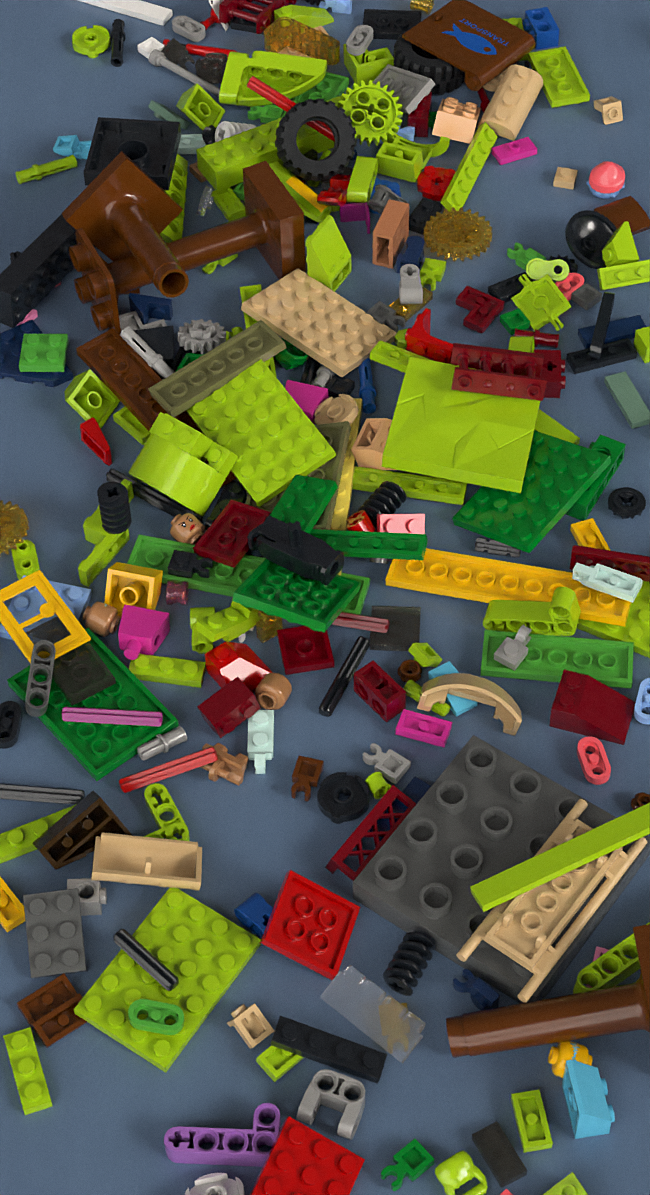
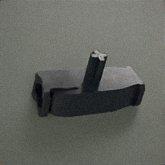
(296, 550)

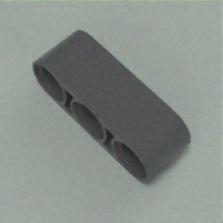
(36, 689)

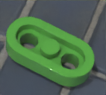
(157, 1015)

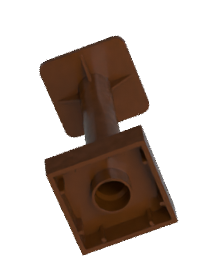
(271, 224)

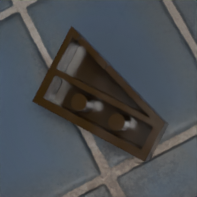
(76, 831)

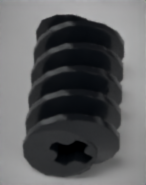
(383, 501)
(114, 507)
(408, 963)

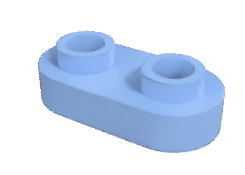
(643, 703)

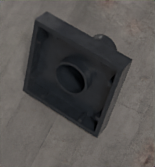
(146, 142)

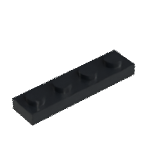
(328, 1049)

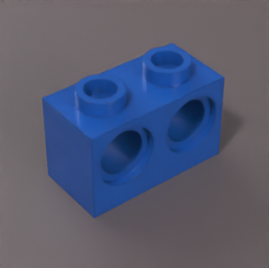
(542, 27)

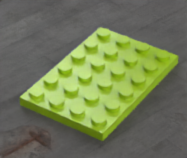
(265, 431)
(195, 946)

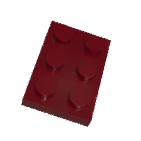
(227, 536)

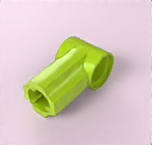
(200, 642)

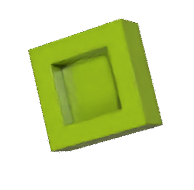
(425, 655)

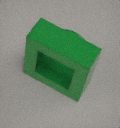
(513, 320)

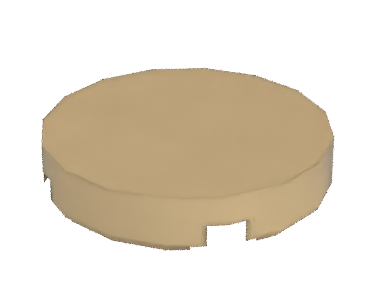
(336, 410)

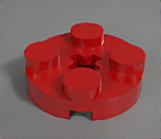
(430, 176)

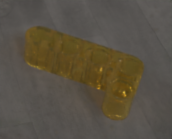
(302, 38)

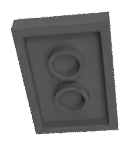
(54, 933)

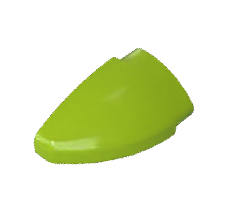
(283, 72)

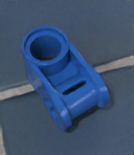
(254, 914)

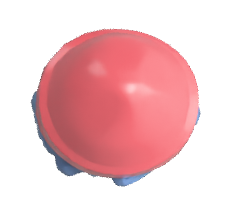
(606, 180)

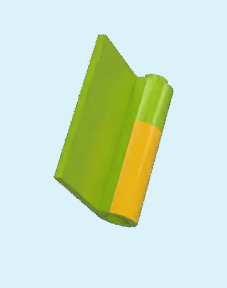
(302, 194)

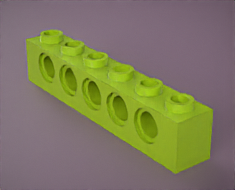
(177, 191)

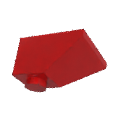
(235, 660)

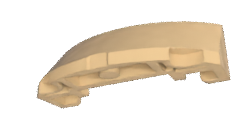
(474, 689)

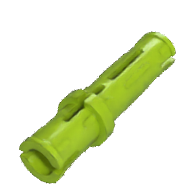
(39, 171)

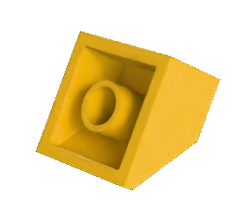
(132, 586)

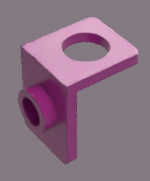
(356, 212)

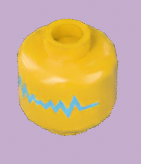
(567, 1051)

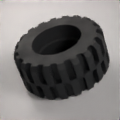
(416, 60)
(338, 123)

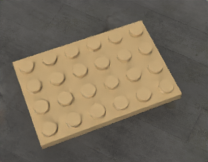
(318, 321)

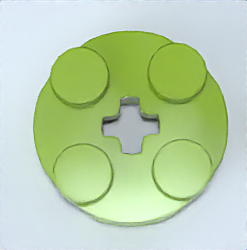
(91, 40)

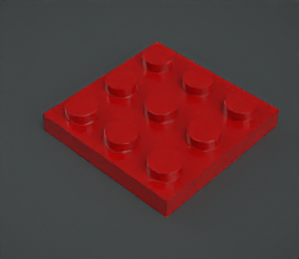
(310, 925)
(307, 1164)

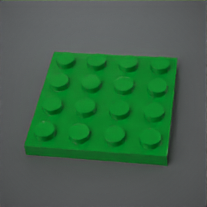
(294, 597)

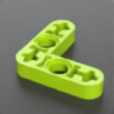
(166, 828)

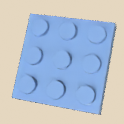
(28, 604)

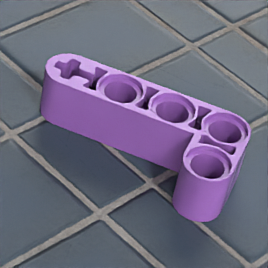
(223, 1139)

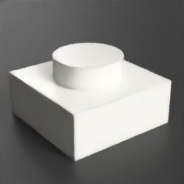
(148, 46)

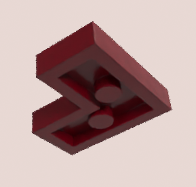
(482, 308)

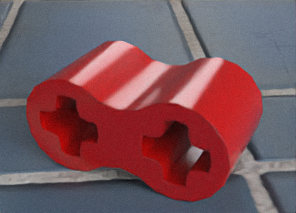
(360, 522)

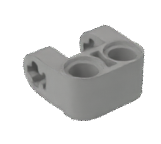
(335, 1099)

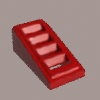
(95, 440)

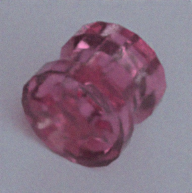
(177, 593)

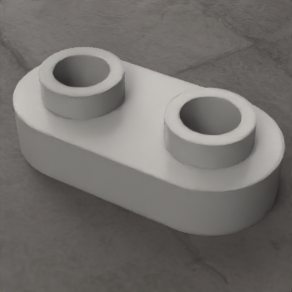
(188, 28)
(359, 40)

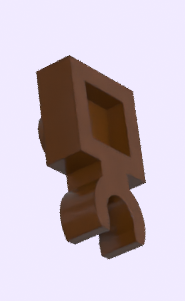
(306, 774)

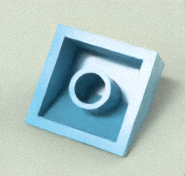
(586, 1100)

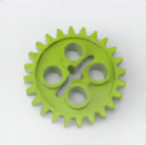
(374, 96)

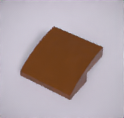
(626, 210)
(52, 1010)

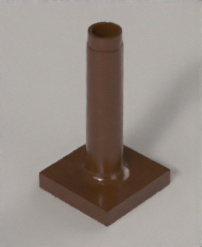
(124, 217)
(558, 1018)

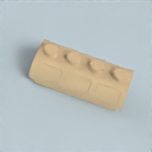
(512, 101)
(147, 861)

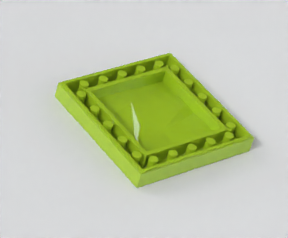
(459, 432)

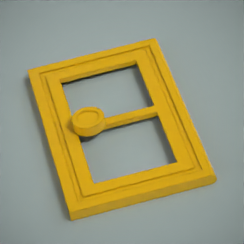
(53, 605)

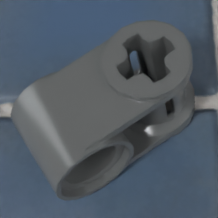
(381, 197)

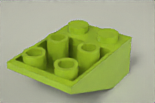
(328, 255)

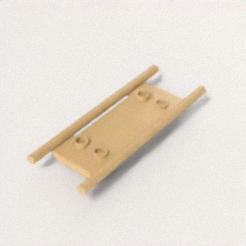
(533, 921)

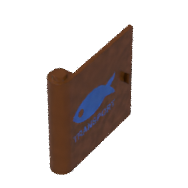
(471, 41)

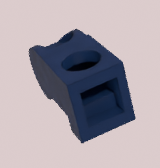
(414, 253)

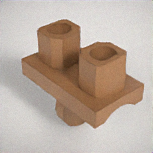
(227, 766)

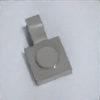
(514, 651)

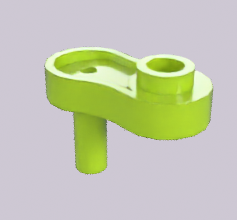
(538, 268)

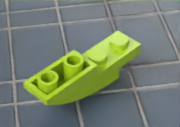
(228, 622)

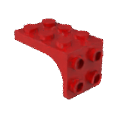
(422, 343)

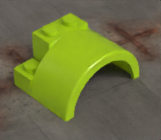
(176, 467)

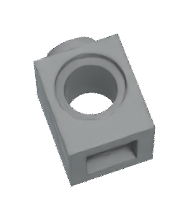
(86, 886)

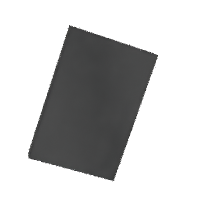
(390, 23)

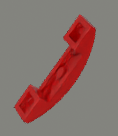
(337, 192)

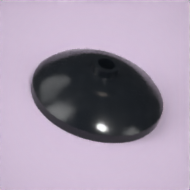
(587, 236)

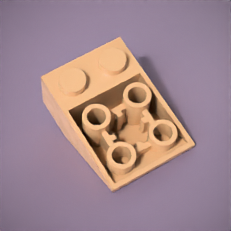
(456, 120)
(371, 443)

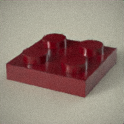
(304, 650)

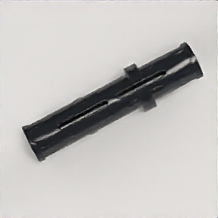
(117, 37)

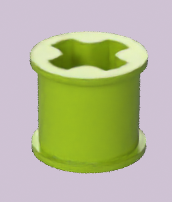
(377, 785)

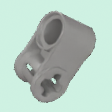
(410, 285)

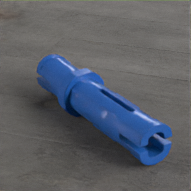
(367, 391)

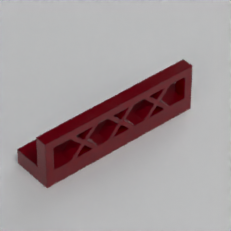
(625, 562)
(361, 831)

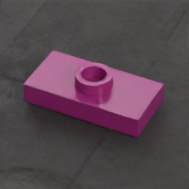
(514, 150)

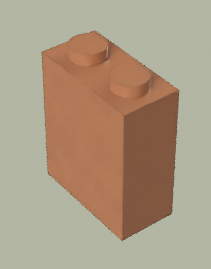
(390, 233)

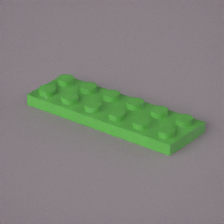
(549, 655)

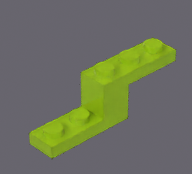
(106, 544)

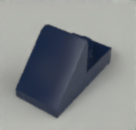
(150, 307)

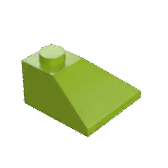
(200, 107)
(91, 397)

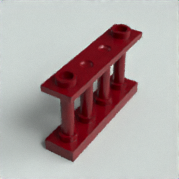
(233, 8)
(500, 372)

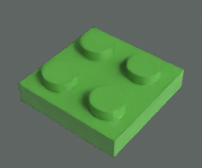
(43, 353)

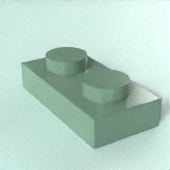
(163, 112)

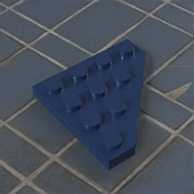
(10, 356)

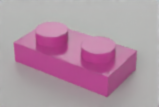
(423, 728)

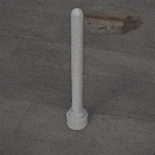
(158, 59)

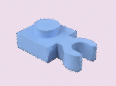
(337, 6)

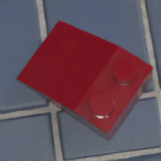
(591, 708)

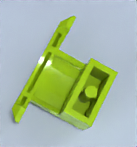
(406, 158)

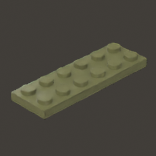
(216, 368)

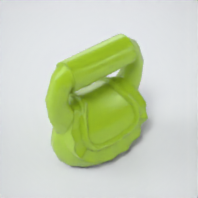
(457, 1171)

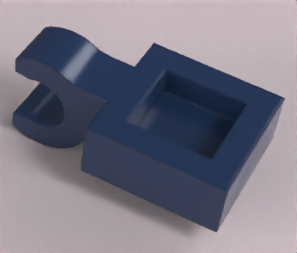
(481, 994)

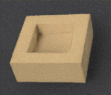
(565, 178)

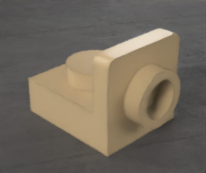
(610, 108)
(250, 1024)

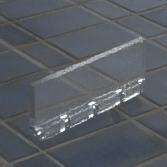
(376, 1019)

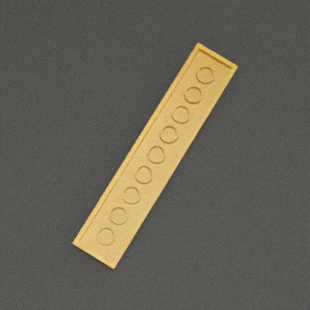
(493, 579)

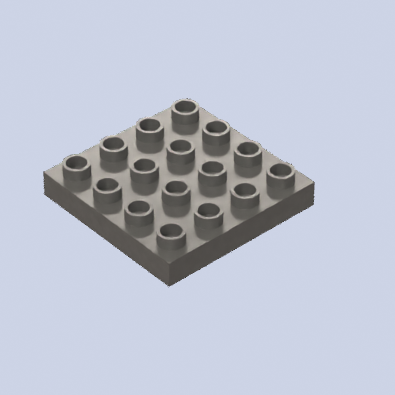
(465, 829)

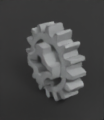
(201, 336)

